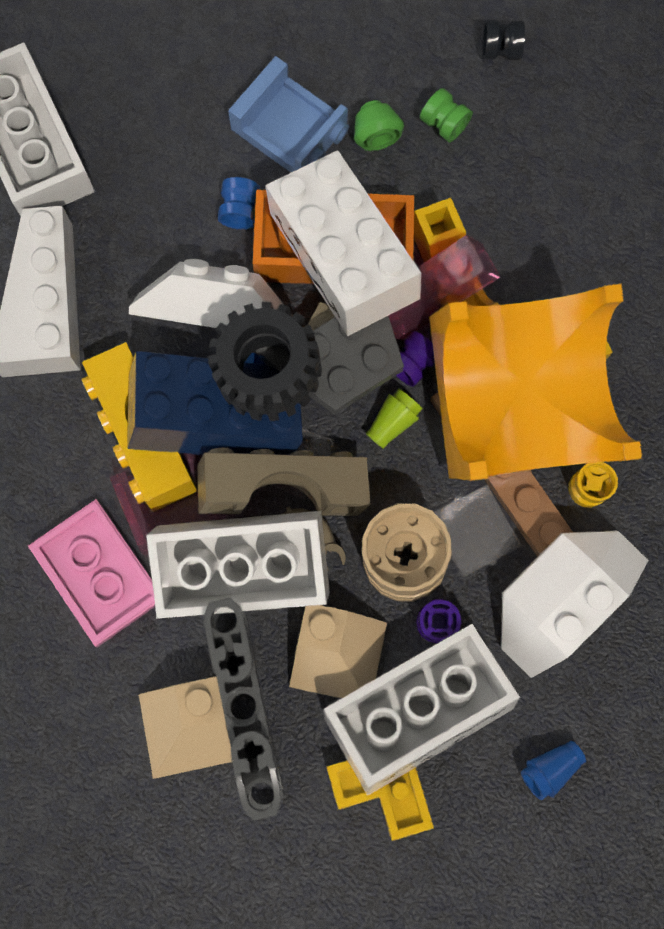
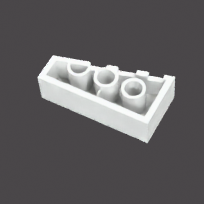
(40, 298)

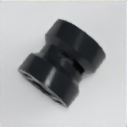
(507, 37)

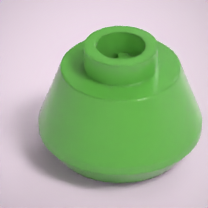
(377, 126)

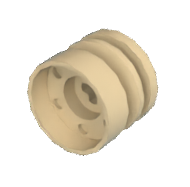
(411, 529)

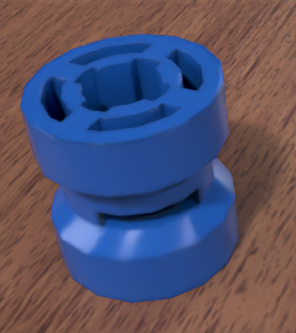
(238, 204)

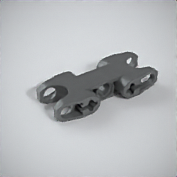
(242, 731)

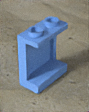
(286, 119)

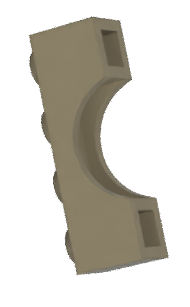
(333, 482)

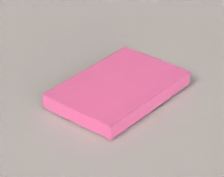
(95, 572)

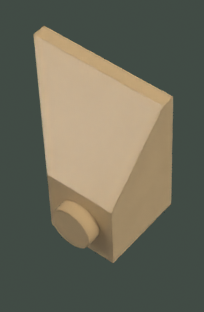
(336, 651)
(185, 727)

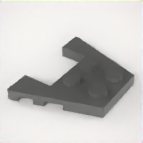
(349, 363)

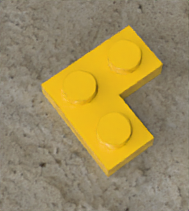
(400, 800)

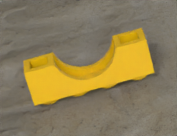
(438, 228)
(158, 475)

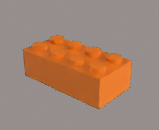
(278, 262)

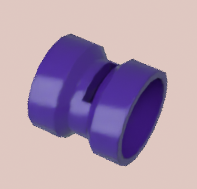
(416, 356)
(431, 621)

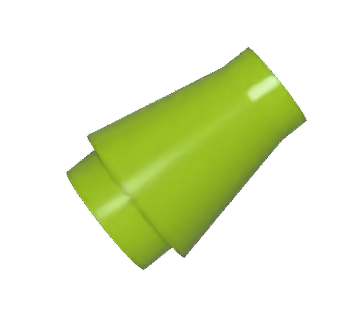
(394, 418)

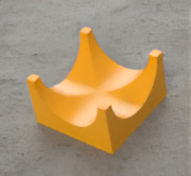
(527, 385)

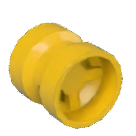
(599, 479)

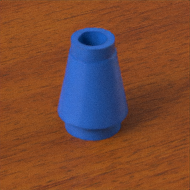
(552, 770)

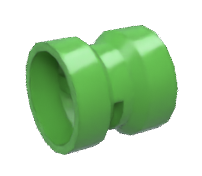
(446, 115)

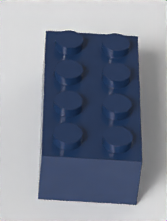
(182, 410)

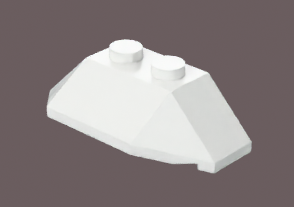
(202, 294)
(566, 596)

